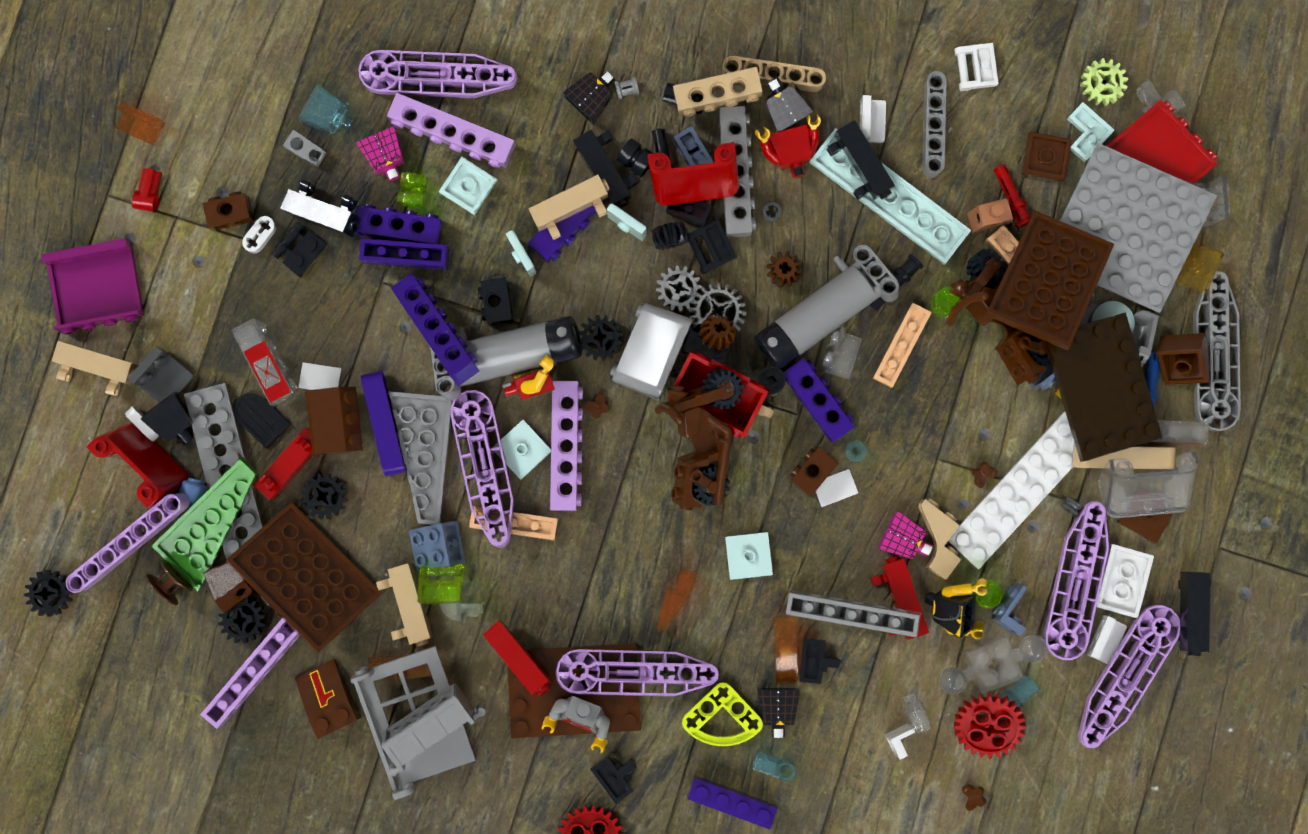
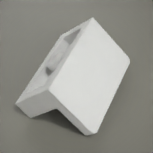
(873, 119)
(1106, 639)
(894, 739)

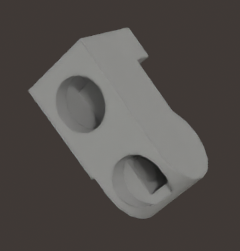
(304, 148)

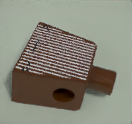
(226, 586)

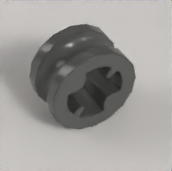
(777, 214)
(1071, 506)

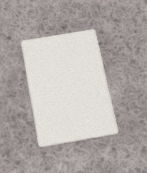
(318, 376)
(836, 488)

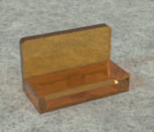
(139, 124)

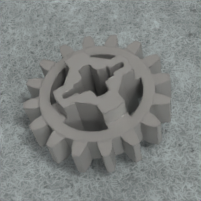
(668, 285)

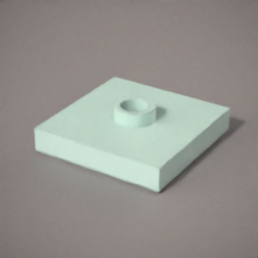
(468, 186)
(626, 222)
(520, 254)
(523, 449)
(748, 555)

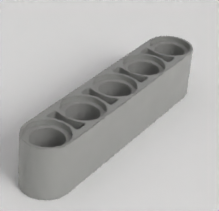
(938, 115)

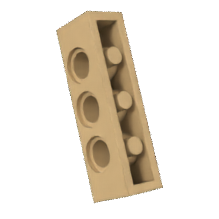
(748, 78)

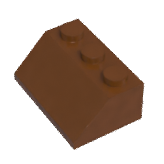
(334, 420)

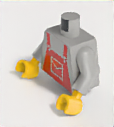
(582, 715)

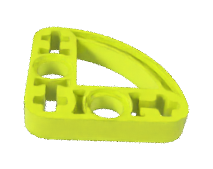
(727, 703)

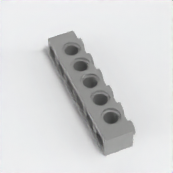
(734, 226)
(853, 613)

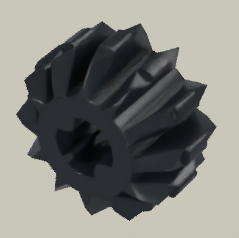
(670, 235)

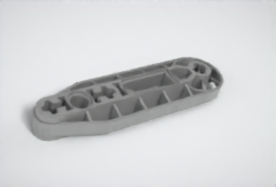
(1217, 339)

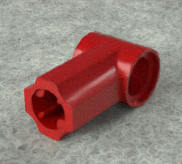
(147, 196)

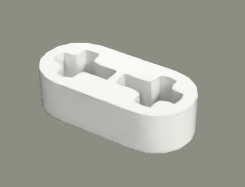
(263, 238)
(134, 416)

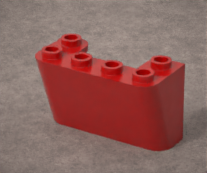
(738, 417)

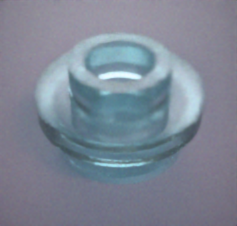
(856, 444)

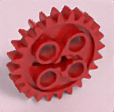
(989, 725)
(588, 818)

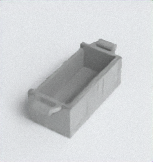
(428, 726)

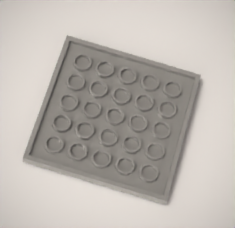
(1145, 216)

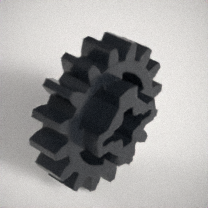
(610, 337)
(316, 485)
(49, 602)
(243, 628)

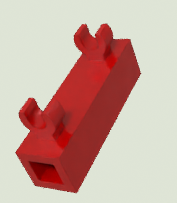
(286, 466)
(901, 589)
(518, 659)

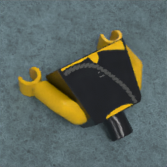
(956, 608)

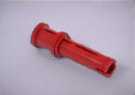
(1017, 205)

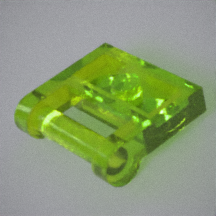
(440, 590)

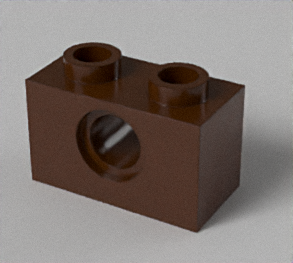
(240, 213)
(824, 464)

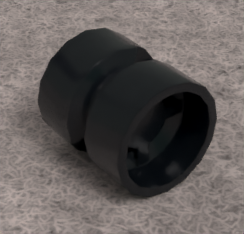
(635, 157)
(773, 379)

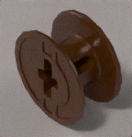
(163, 588)

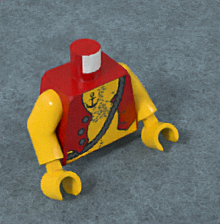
(531, 382)

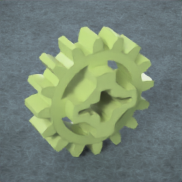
(1096, 75)

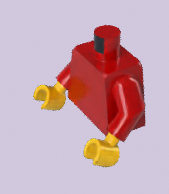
(791, 147)

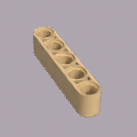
(783, 69)
(1139, 456)

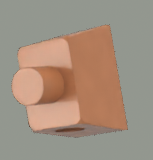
(991, 216)

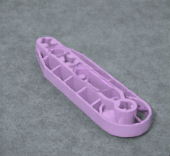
(449, 74)
(485, 479)
(1081, 568)
(648, 672)
(1120, 687)

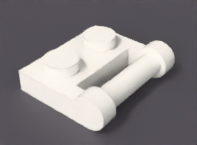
(983, 66)

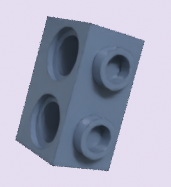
(691, 148)

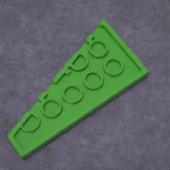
(200, 532)

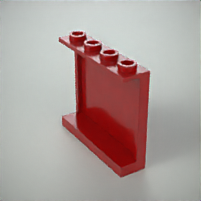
(1166, 144)

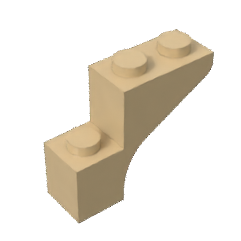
(941, 529)

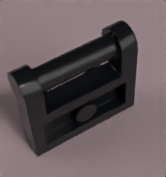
(717, 245)

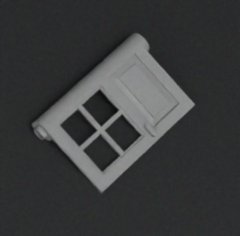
(445, 754)

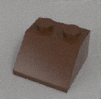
(1184, 358)

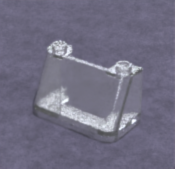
(1149, 493)

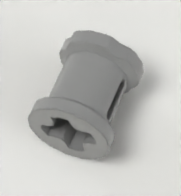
(633, 90)

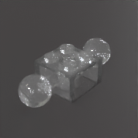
(978, 658)

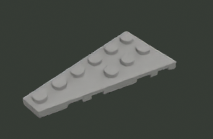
(424, 440)

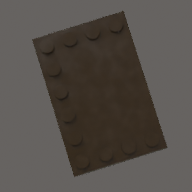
(1104, 389)

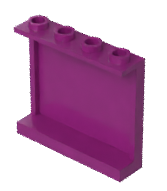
(94, 285)

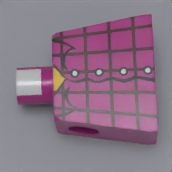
(383, 152)
(904, 538)

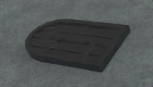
(260, 418)

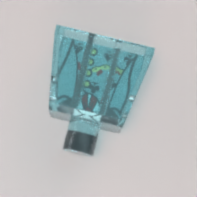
(324, 112)

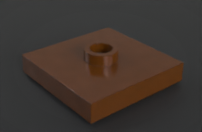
(1046, 156)
(1147, 526)

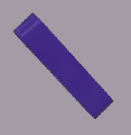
(383, 423)

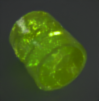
(412, 190)
(942, 302)
(991, 598)

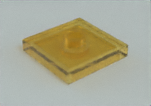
(1199, 268)

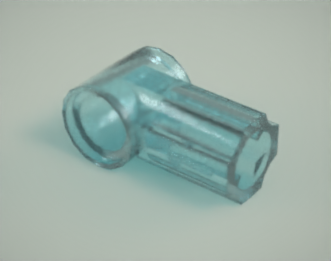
(1021, 691)
(771, 765)

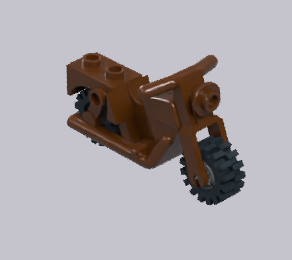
(1022, 354)
(708, 435)

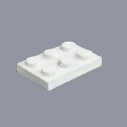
(1124, 580)

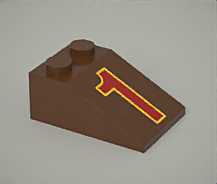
(326, 699)

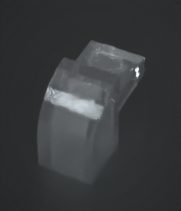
(1150, 96)
(456, 610)

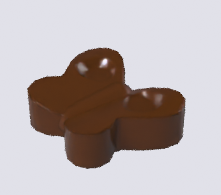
(597, 406)
(982, 473)
(975, 796)

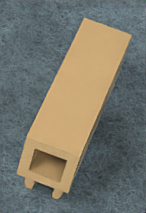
(570, 202)
(94, 363)
(412, 613)

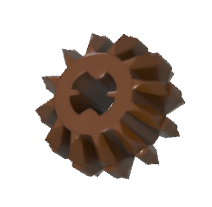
(778, 272)
(717, 332)

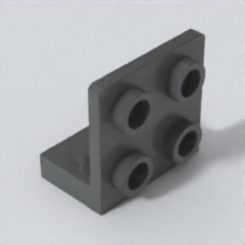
(161, 375)

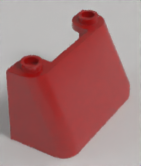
(695, 182)
(157, 468)

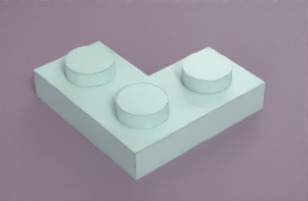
(1093, 131)

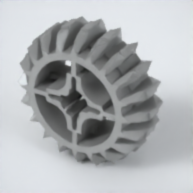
(712, 303)

